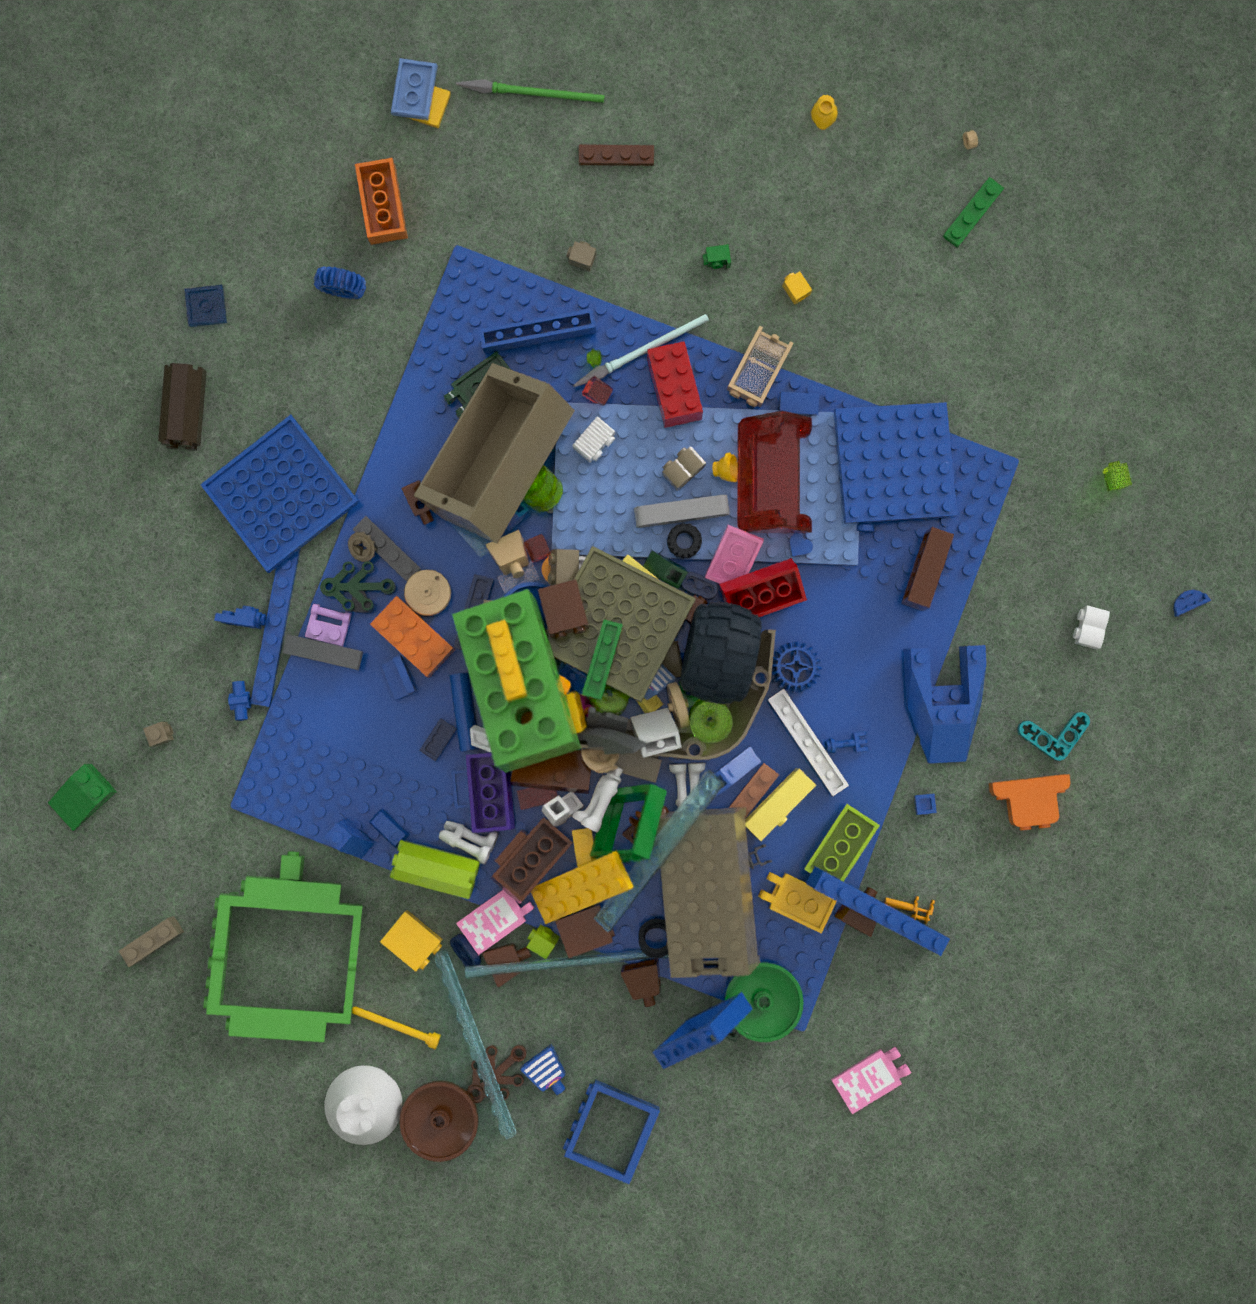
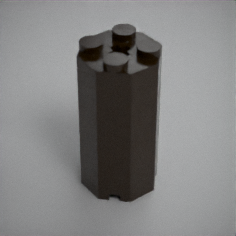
(182, 406)

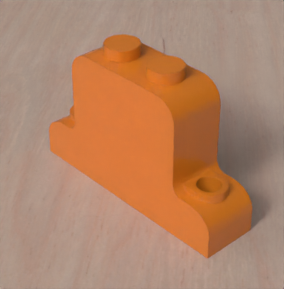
(1031, 799)

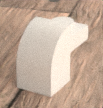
(560, 809)

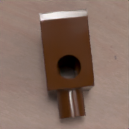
(424, 513)
(855, 919)
(505, 954)
(643, 980)

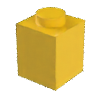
(796, 287)

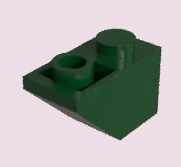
(665, 569)

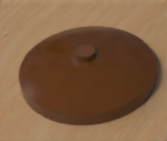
(439, 1121)

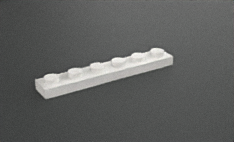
(808, 742)

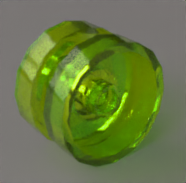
(710, 731)

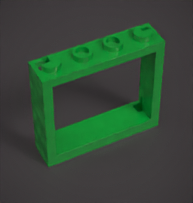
(653, 803)

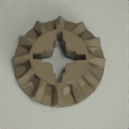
(357, 550)

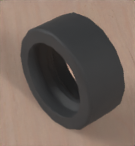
(649, 951)

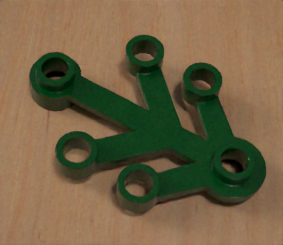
(354, 586)

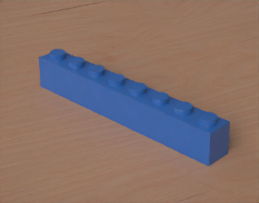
(877, 911)

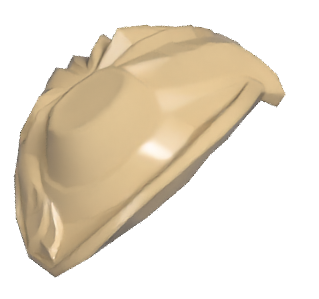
(599, 761)

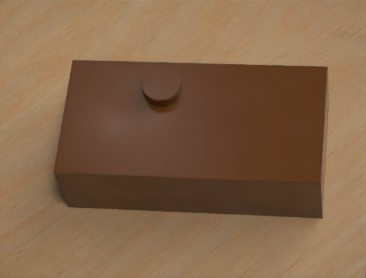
(927, 569)
(560, 773)
(531, 860)

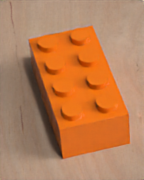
(381, 201)
(412, 636)

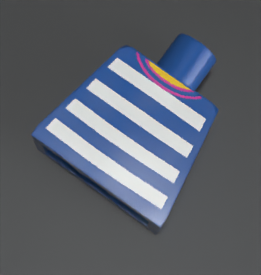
(545, 1070)

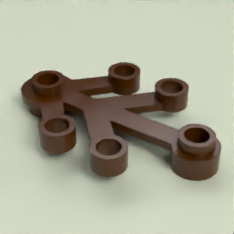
(498, 1072)

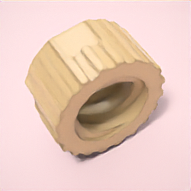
(970, 139)

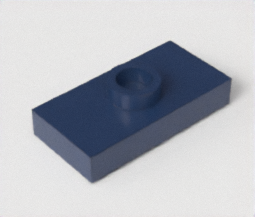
(438, 739)

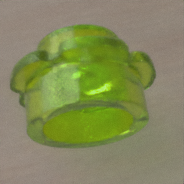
(594, 357)

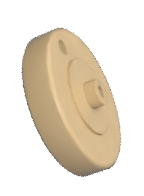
(427, 592)
(678, 705)

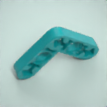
(1060, 741)

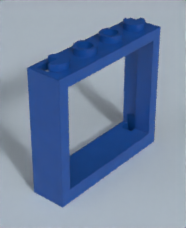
(695, 1032)
(577, 1126)

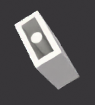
(657, 731)

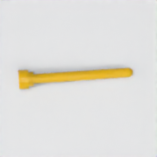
(430, 1039)

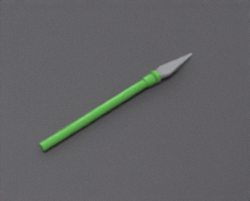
(485, 86)

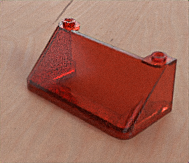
(771, 473)

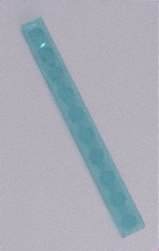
(663, 846)
(477, 1050)

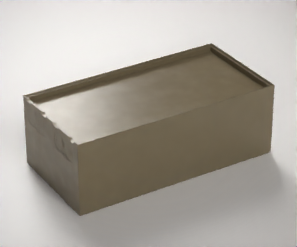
(495, 452)

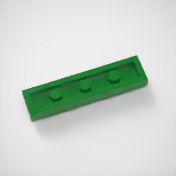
(973, 212)
(602, 660)

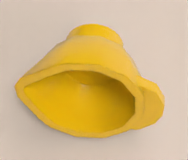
(824, 112)
(726, 468)

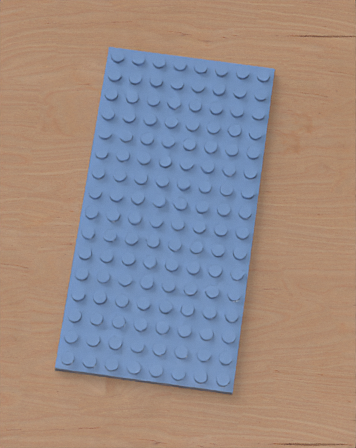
(602, 494)

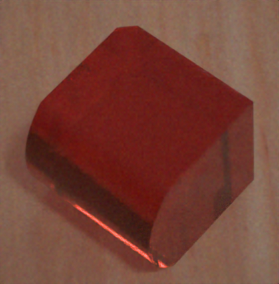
(597, 391)
(537, 548)

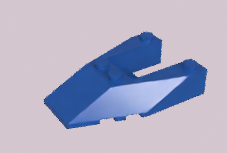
(949, 713)

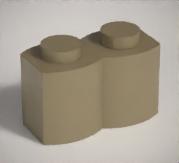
(683, 468)

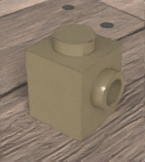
(581, 255)
(159, 734)

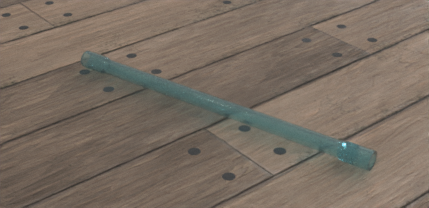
(482, 970)

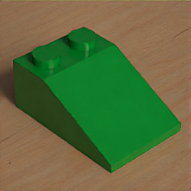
(81, 796)

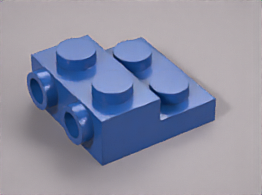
(244, 617)

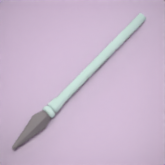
(601, 371)

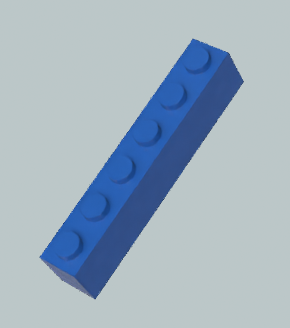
(537, 331)

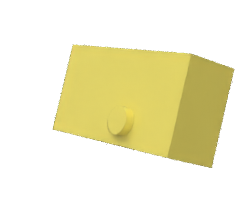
(779, 804)

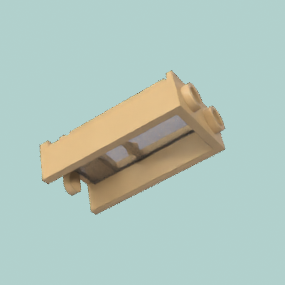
(759, 368)

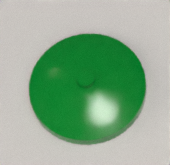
(774, 1002)

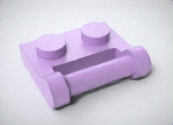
(326, 631)

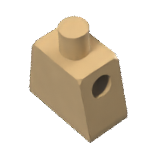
(509, 554)

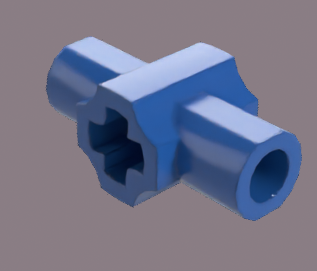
(239, 701)

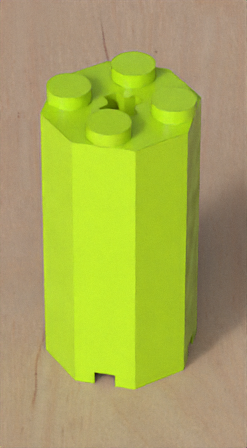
(435, 869)

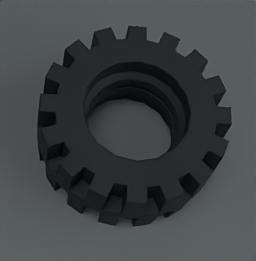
(693, 532)

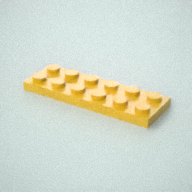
(581, 887)

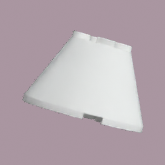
(363, 1105)

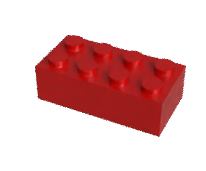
(674, 384)
(766, 588)

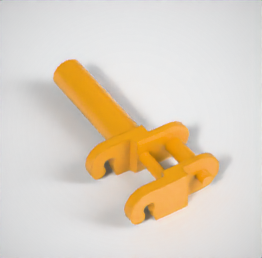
(911, 907)

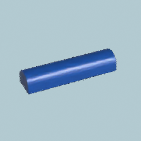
(463, 709)

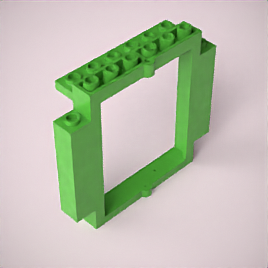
(279, 895)

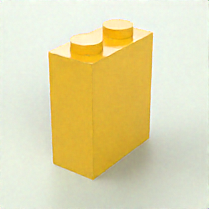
(412, 941)

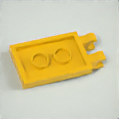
(798, 901)

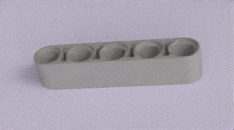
(681, 511)

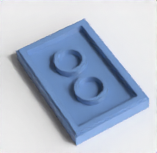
(414, 89)

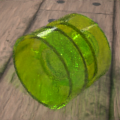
(544, 491)

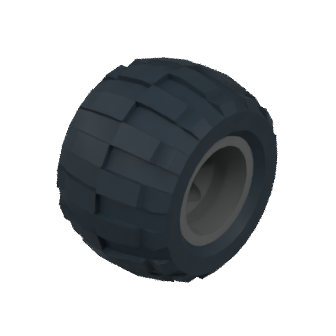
(721, 652)

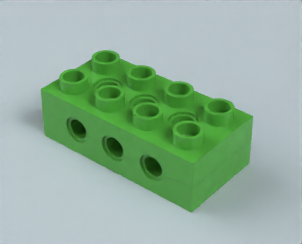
(552, 726)

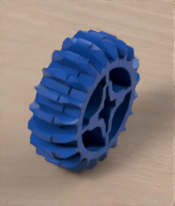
(339, 282)
(795, 675)

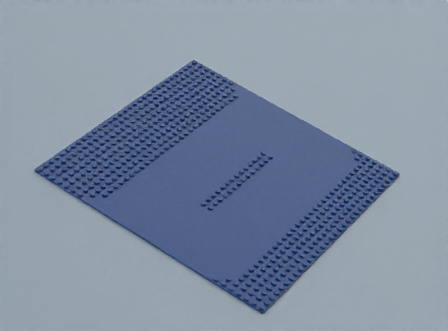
(348, 748)

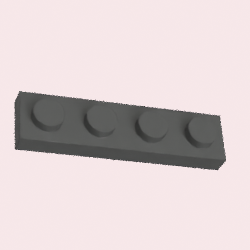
(388, 549)

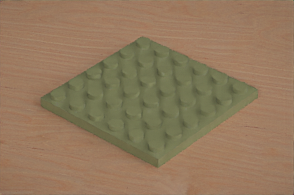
(645, 607)

